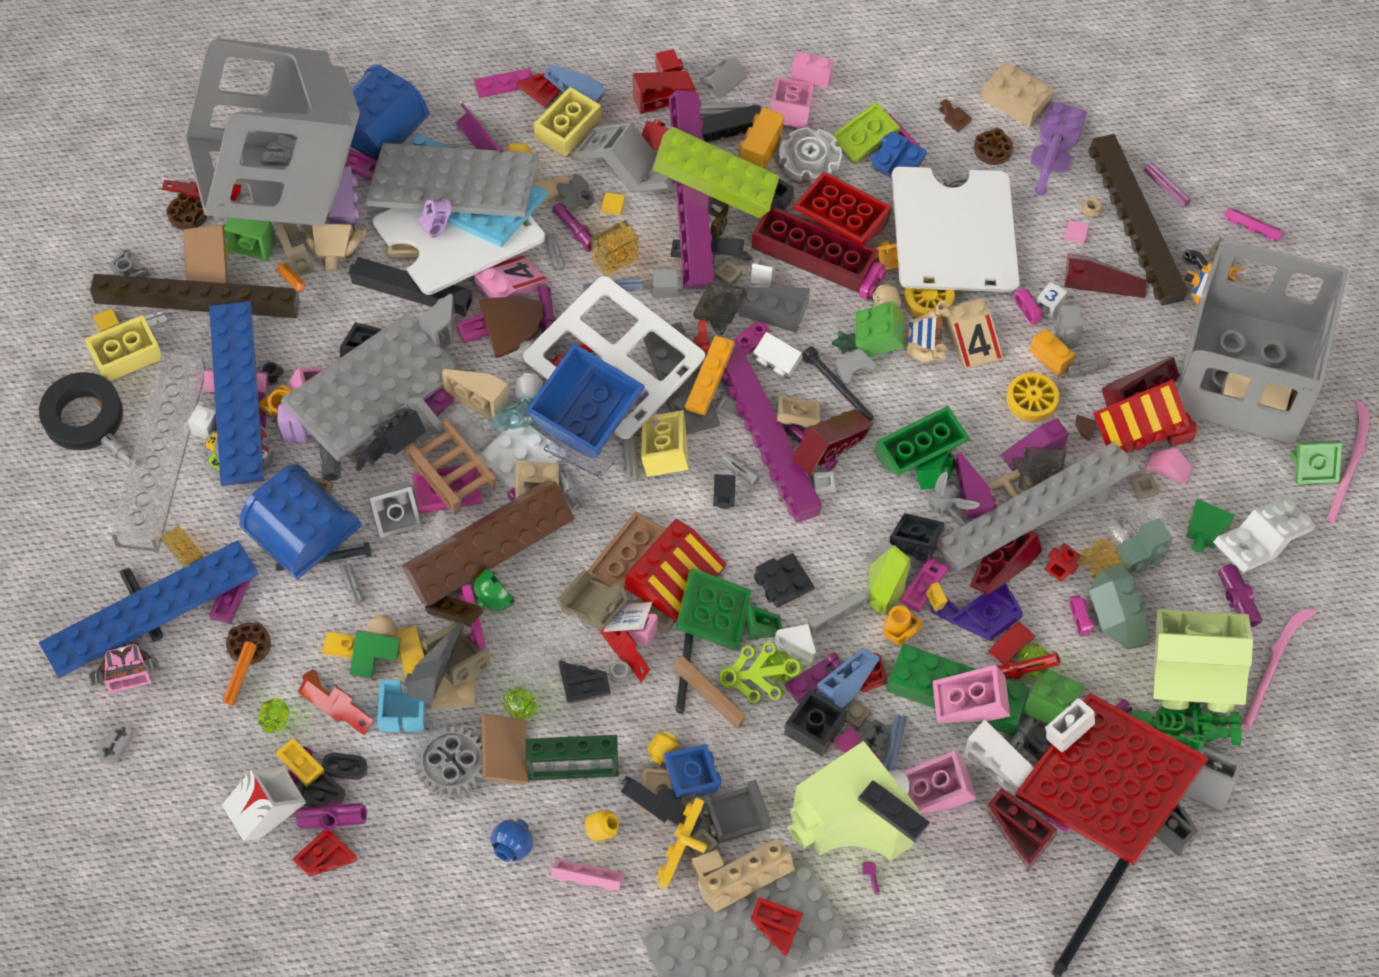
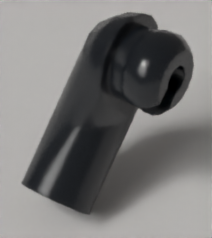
(1194, 257)

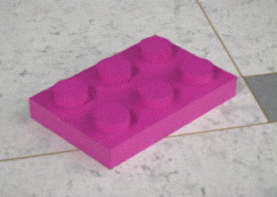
(429, 501)

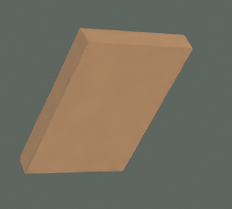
(206, 254)
(504, 749)

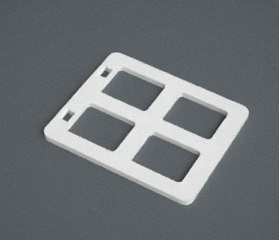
(617, 353)

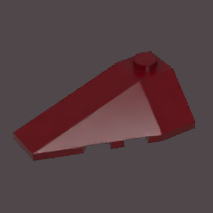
(1096, 276)
(1140, 381)
(1006, 562)

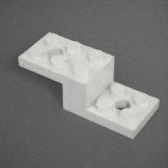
(1265, 534)

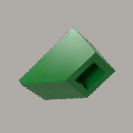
(930, 471)

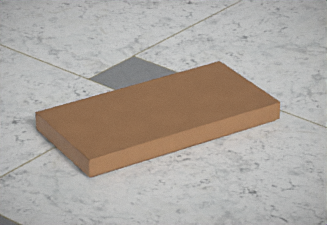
(625, 550)

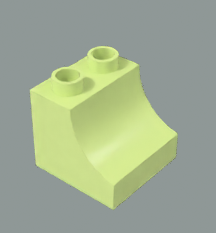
(1202, 659)
(831, 816)

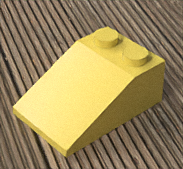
(665, 446)

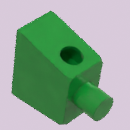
(1207, 524)

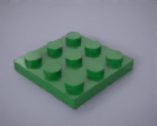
(713, 609)

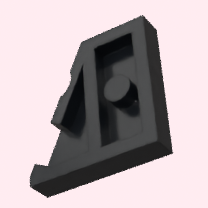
(583, 683)
(322, 791)

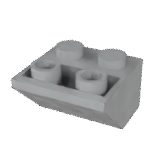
(440, 322)
(1215, 780)

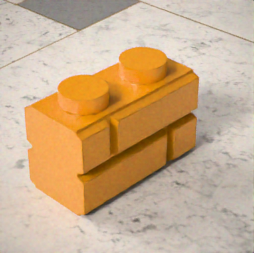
(1052, 352)

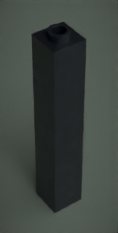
(400, 284)

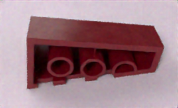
(830, 439)

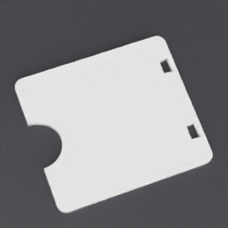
(956, 232)
(453, 253)

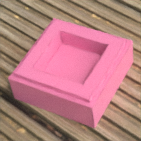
(1076, 231)

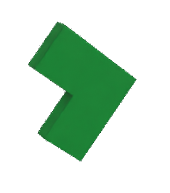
(368, 647)

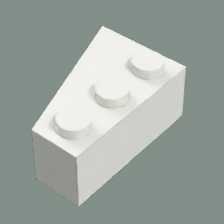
(997, 757)

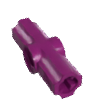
(1239, 593)
(343, 815)

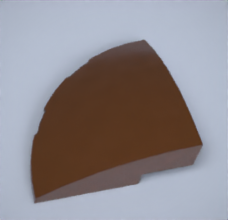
(510, 322)

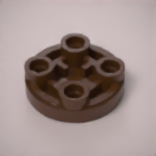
(993, 147)
(186, 212)
(252, 633)

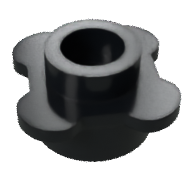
(272, 367)

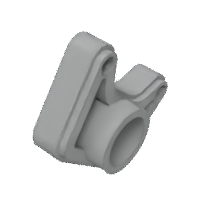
(123, 266)
(852, 364)

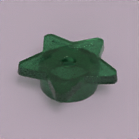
(844, 347)

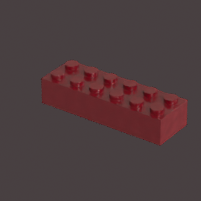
(813, 248)

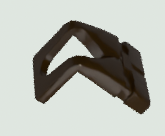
(720, 222)

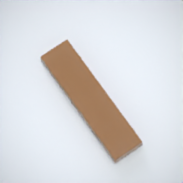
(709, 691)

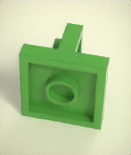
(1317, 462)

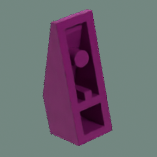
(1047, 435)
(973, 488)

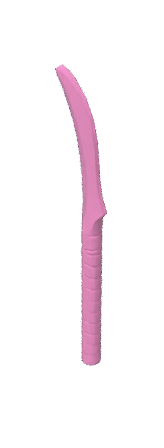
(1358, 451)
(1276, 652)

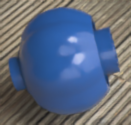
(512, 838)

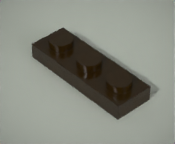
(455, 610)

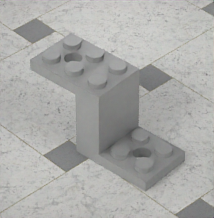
(626, 154)

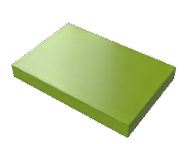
(865, 133)

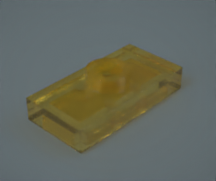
(181, 546)

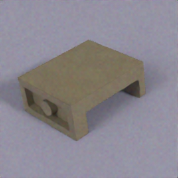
(298, 255)
(592, 600)
(466, 659)

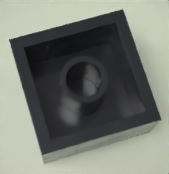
(815, 722)

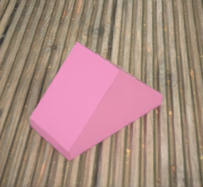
(1170, 464)
(646, 634)

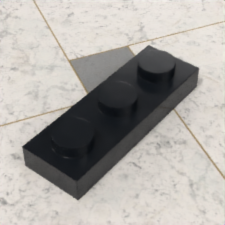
(893, 811)

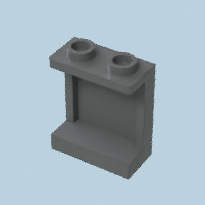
(736, 813)

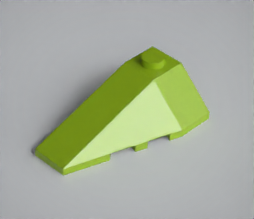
(887, 579)

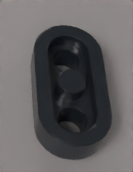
(345, 763)

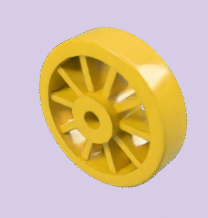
(916, 298)
(1032, 396)

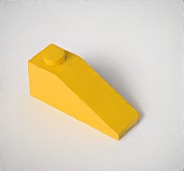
(410, 648)

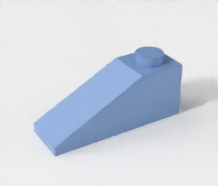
(584, 84)
(848, 678)

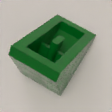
(762, 623)

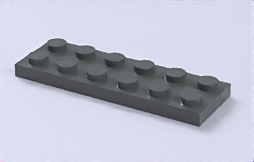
(665, 359)

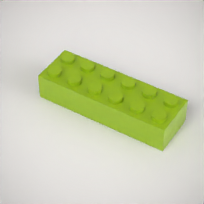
(715, 172)

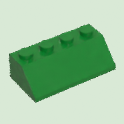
(920, 441)

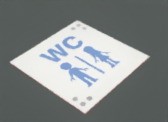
(629, 617)

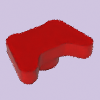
(702, 338)
(876, 677)

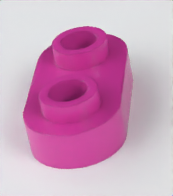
(875, 275)
(1027, 306)
(752, 337)
(1078, 608)

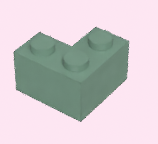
(1146, 548)

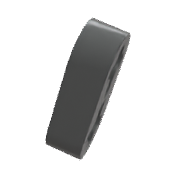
(869, 736)

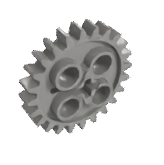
(435, 773)

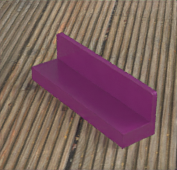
(477, 132)

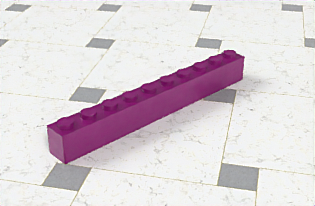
(691, 203)
(769, 437)

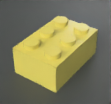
(567, 121)
(123, 348)

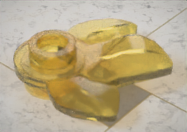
(1098, 560)

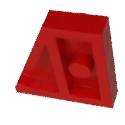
(539, 89)
(324, 854)
(776, 923)

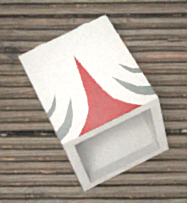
(262, 802)

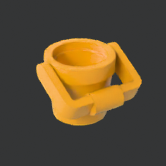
(273, 400)
(899, 626)

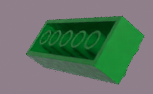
(918, 669)

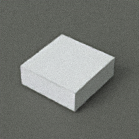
(824, 482)

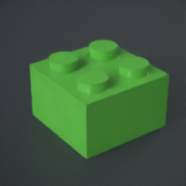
(250, 237)
(880, 329)
(1051, 695)

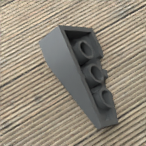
(430, 671)

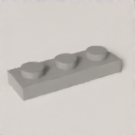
(837, 612)

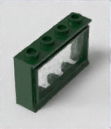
(572, 757)

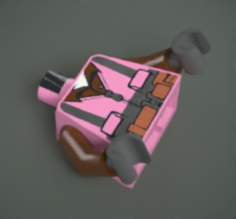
(124, 669)

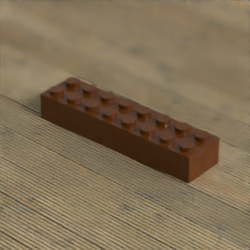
(488, 542)

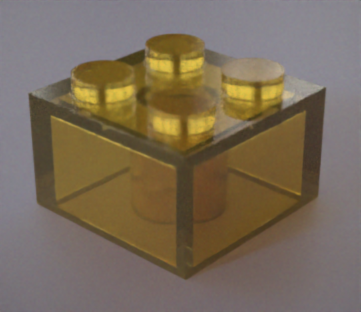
(615, 248)

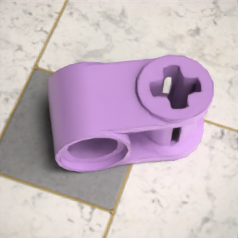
(434, 218)

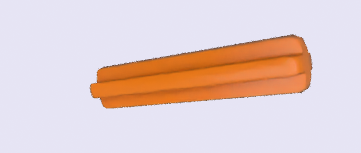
(291, 277)
(239, 673)

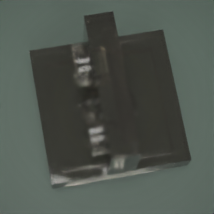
(719, 305)
(1038, 465)

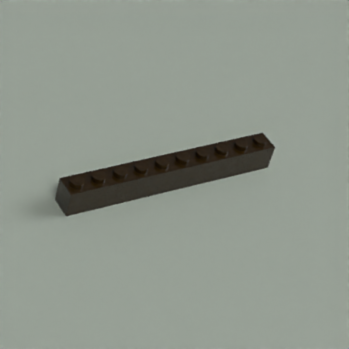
(1137, 220)
(192, 295)

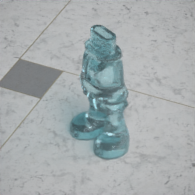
(511, 417)

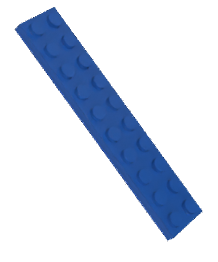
(236, 394)
(148, 608)

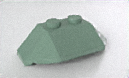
(1119, 607)

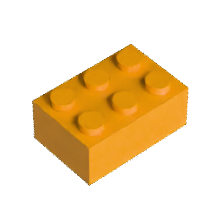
(762, 138)

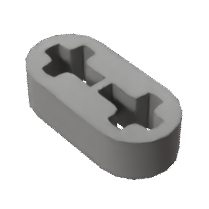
(111, 741)

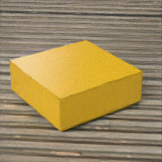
(613, 203)
(106, 320)
(936, 596)

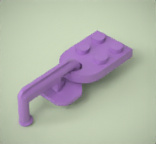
(1057, 133)

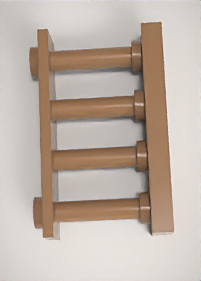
(441, 485)

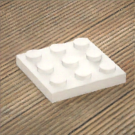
(514, 446)

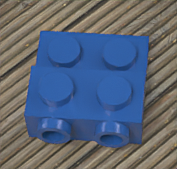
(896, 152)
(692, 771)

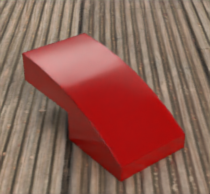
(1011, 643)

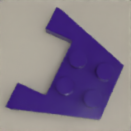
(985, 615)

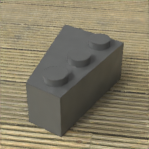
(775, 306)
(1177, 831)

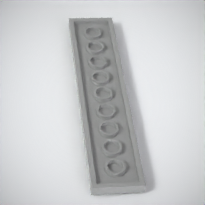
(1036, 506)

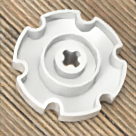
(809, 154)

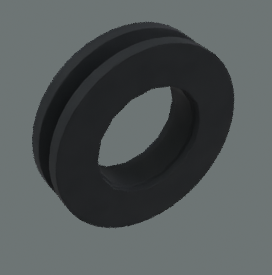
(73, 387)

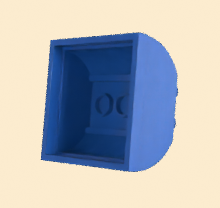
(388, 110)
(584, 401)
(296, 520)

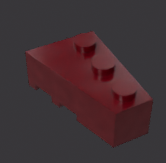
(1021, 827)

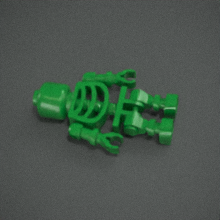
(1203, 725)

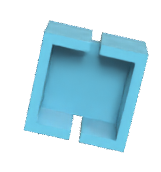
(399, 710)

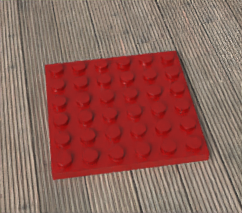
(1114, 781)

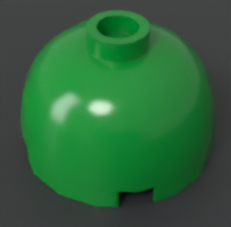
(491, 592)

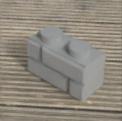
(1069, 325)

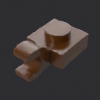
(954, 117)

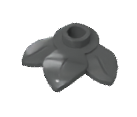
(573, 192)

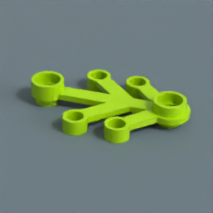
(757, 673)

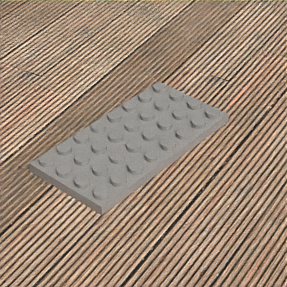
(469, 178)
(369, 385)
(734, 947)

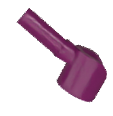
(870, 868)

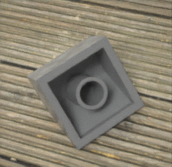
(394, 509)

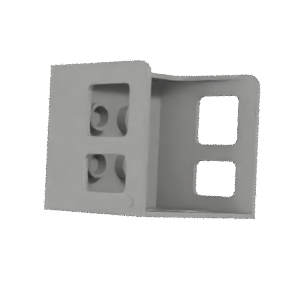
(303, 100)
(1260, 338)

